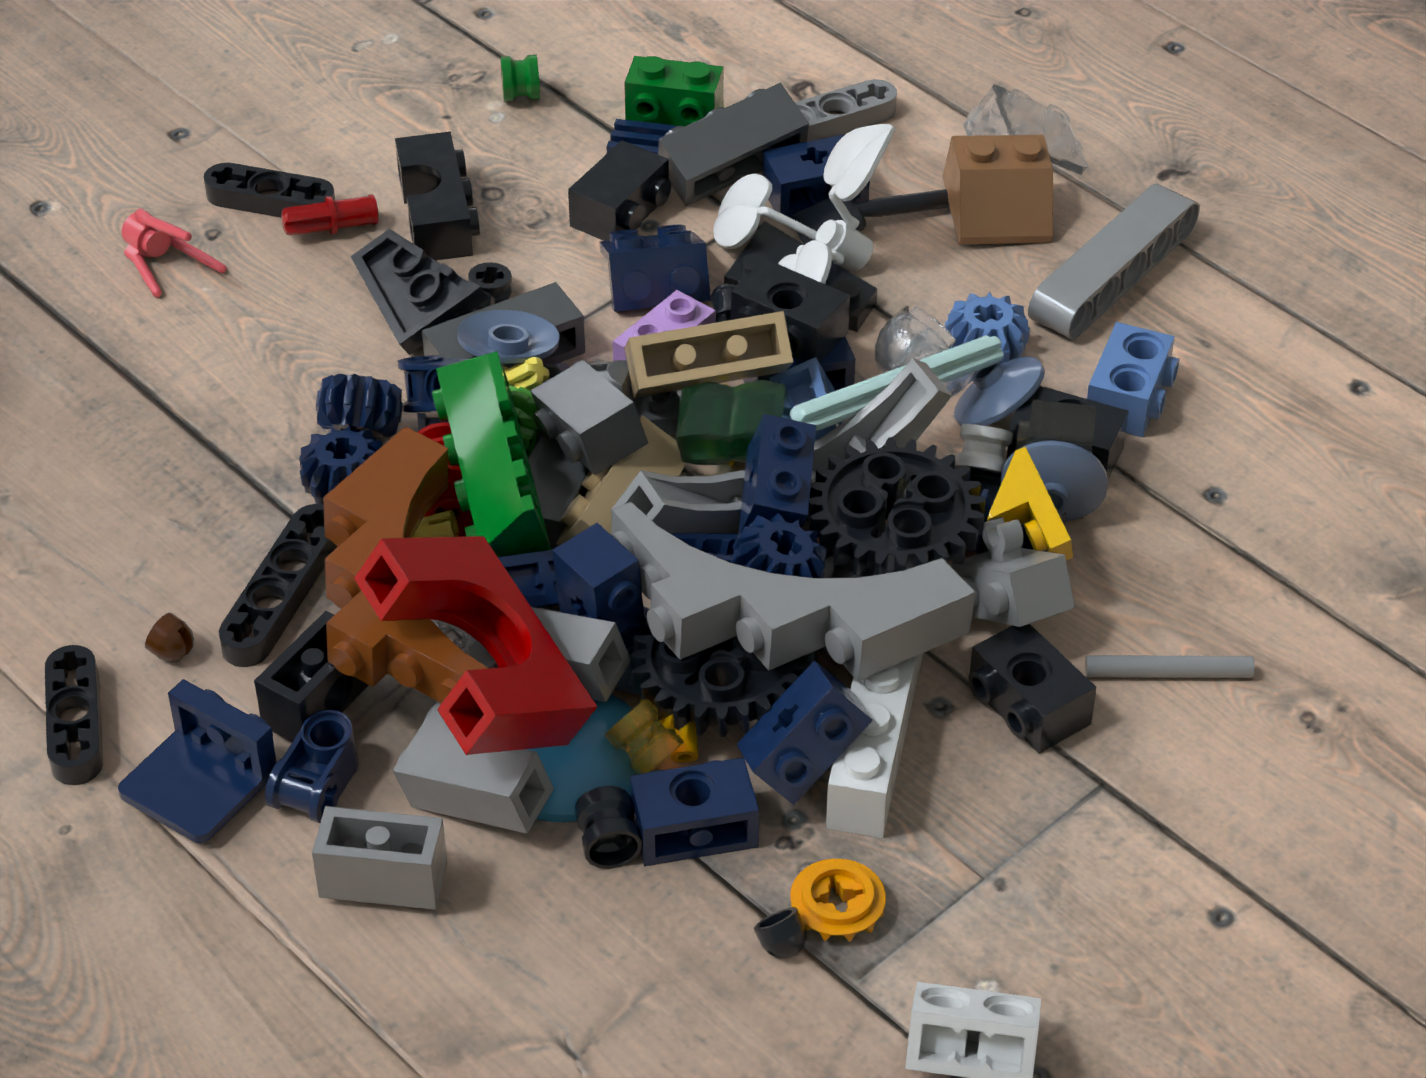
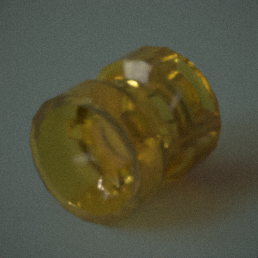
(644, 737)

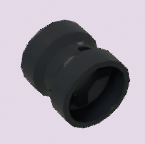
(608, 827)

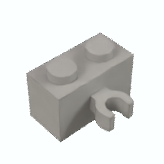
(1015, 582)

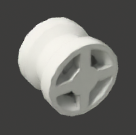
(983, 448)

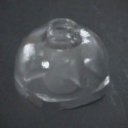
(917, 337)

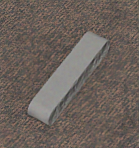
(1113, 261)

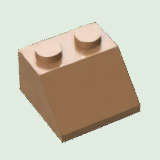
(1000, 189)

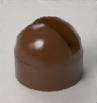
(170, 638)

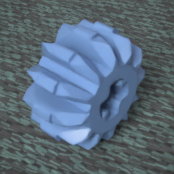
(990, 318)

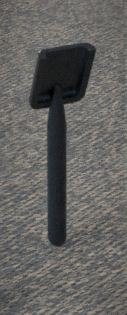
(886, 206)

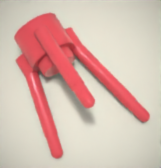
(152, 238)

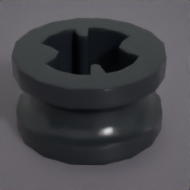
(492, 273)

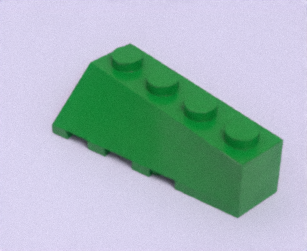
(490, 455)

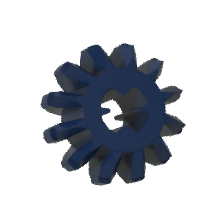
(360, 403)
(333, 458)
(780, 548)

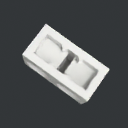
(972, 1032)

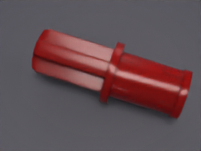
(330, 215)

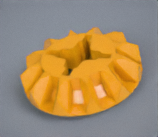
(852, 883)

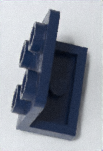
(655, 266)
(204, 767)

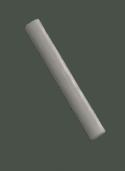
(1169, 666)

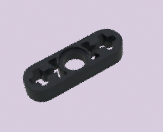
(239, 188)
(84, 730)

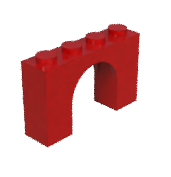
(461, 581)

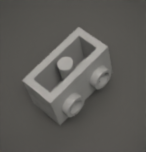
(380, 857)

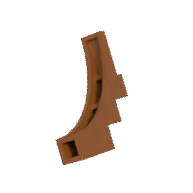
(379, 501)

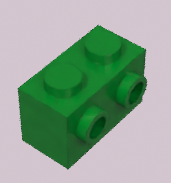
(672, 90)

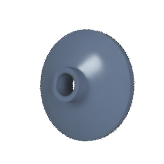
(511, 333)
(999, 391)
(1071, 476)

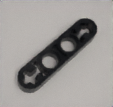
(273, 581)

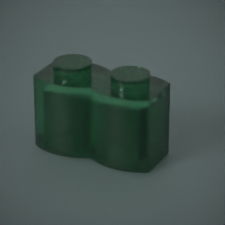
(721, 419)

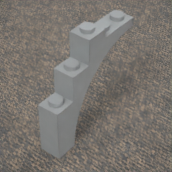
(715, 501)
(780, 617)

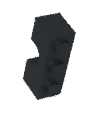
(437, 195)

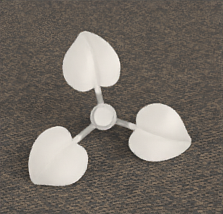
(836, 241)

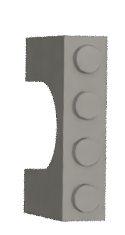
(513, 785)

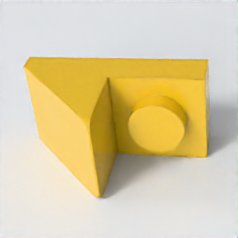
(1026, 499)

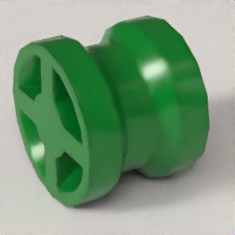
(520, 77)

